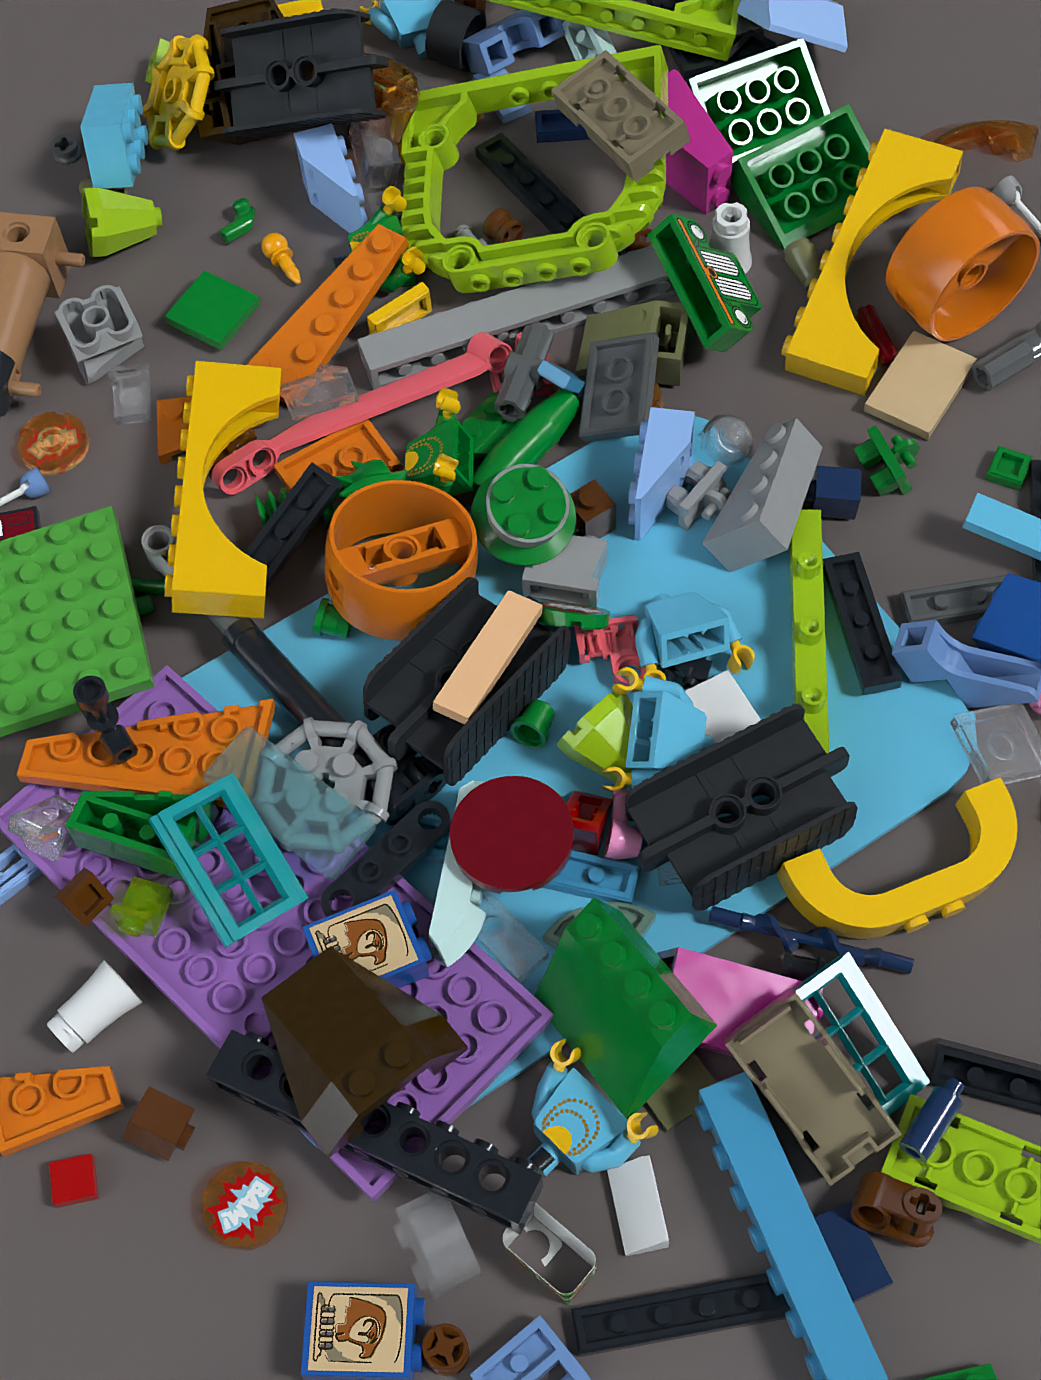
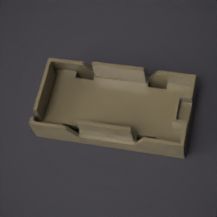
(621, 112)
(812, 1086)

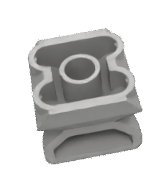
(100, 331)

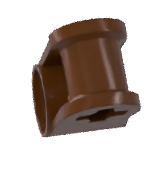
(891, 1209)

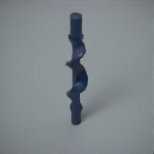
(819, 937)

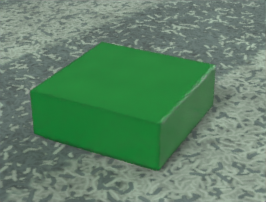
(1008, 468)

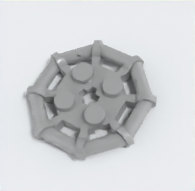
(341, 766)

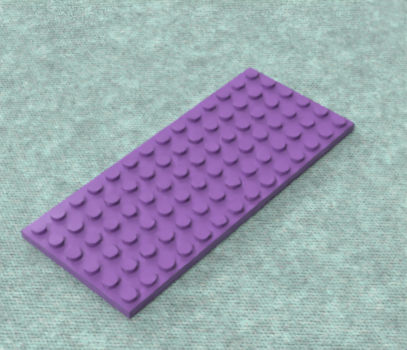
(224, 986)

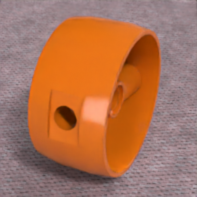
(962, 263)
(429, 535)

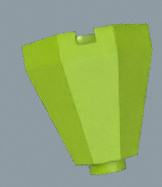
(117, 220)
(601, 736)

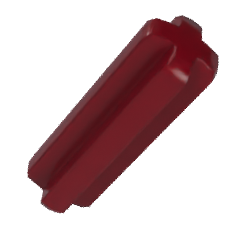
(876, 333)

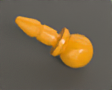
(276, 249)

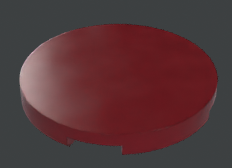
(511, 834)

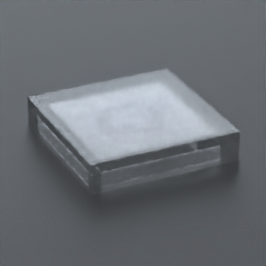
(1000, 743)

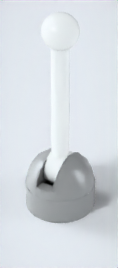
(1010, 192)

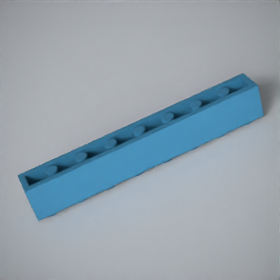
(787, 1233)

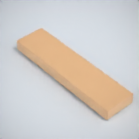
(487, 657)

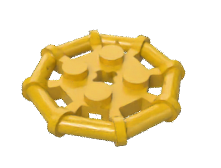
(178, 92)

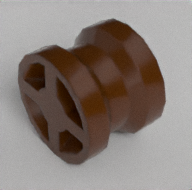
(501, 227)
(442, 1341)

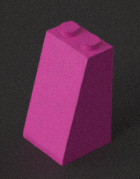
(704, 165)
(729, 991)

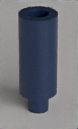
(932, 1121)

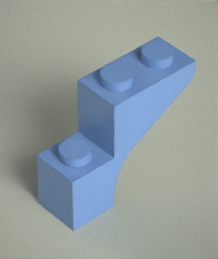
(975, 674)

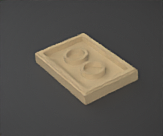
(920, 385)

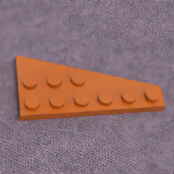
(170, 753)

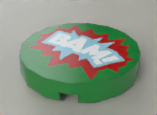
(574, 614)

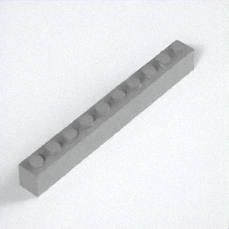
(557, 303)

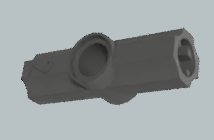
(521, 372)

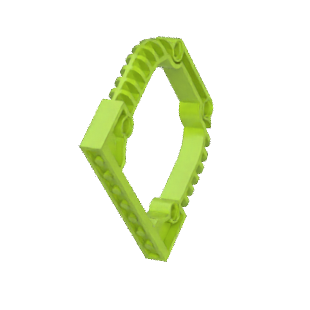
(693, 26)
(591, 242)

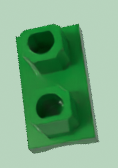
(877, 450)

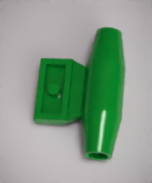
(521, 441)

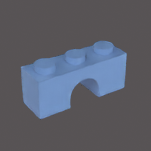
(494, 46)

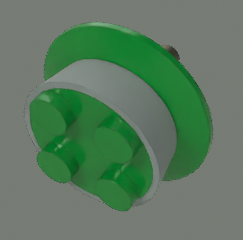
(524, 515)

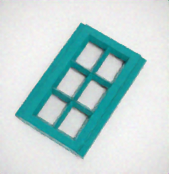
(198, 880)
(879, 1023)

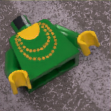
(410, 261)
(445, 452)

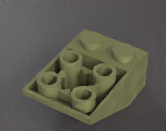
(664, 318)

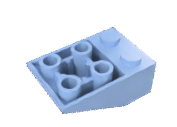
(330, 176)
(659, 464)

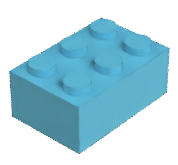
(114, 135)

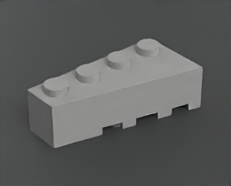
(766, 499)

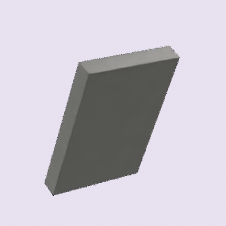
(618, 386)

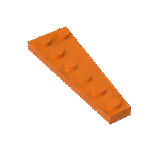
(333, 309)

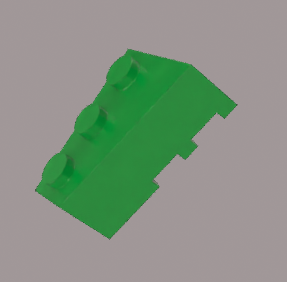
(119, 827)

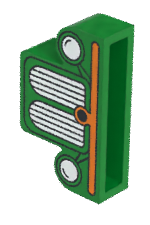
(706, 282)

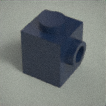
(835, 492)

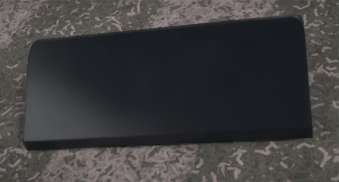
(988, 1075)

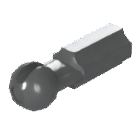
(1008, 359)

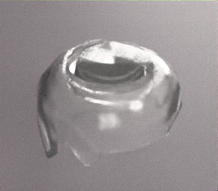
(727, 439)

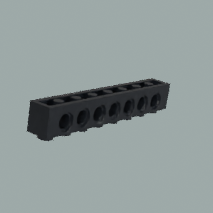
(507, 1206)

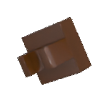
(84, 897)

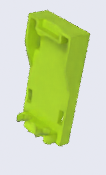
(976, 1172)

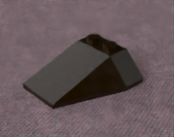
(220, 54)
(351, 1043)

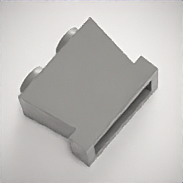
(570, 575)

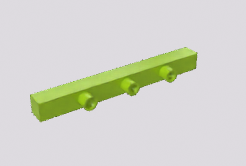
(808, 623)

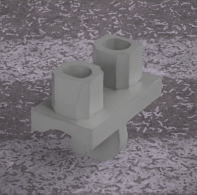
(705, 498)

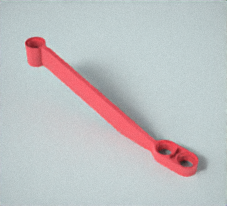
(482, 354)

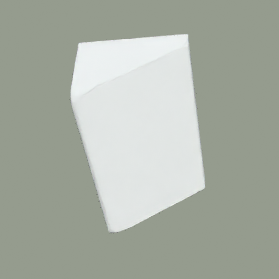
(638, 1206)

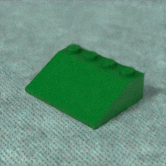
(761, 96)
(803, 177)
(620, 1006)

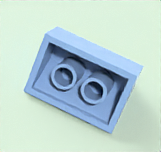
(814, 20)

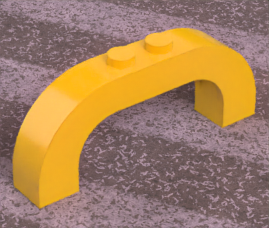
(829, 904)

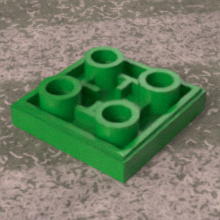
(212, 310)

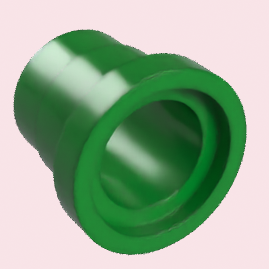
(330, 621)
(533, 724)

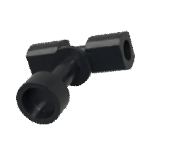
(103, 717)

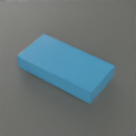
(562, 378)

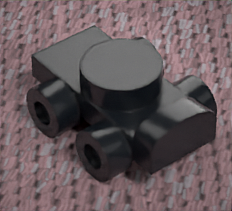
(691, 672)

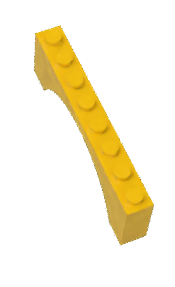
(827, 337)
(209, 569)

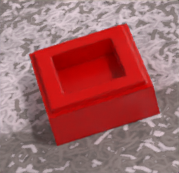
(73, 1180)

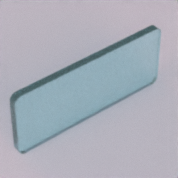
(294, 803)

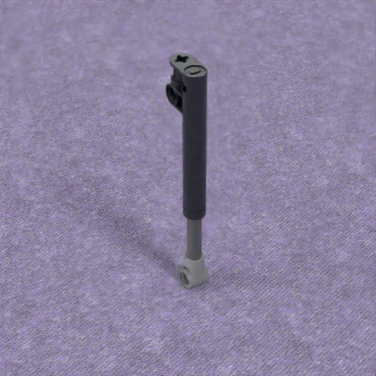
(414, 778)

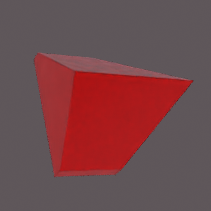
(589, 820)

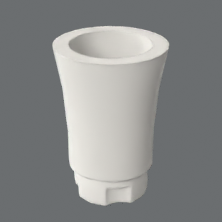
(731, 232)
(93, 1008)

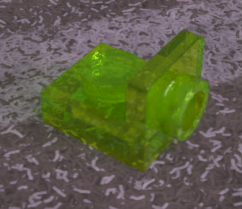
(142, 908)

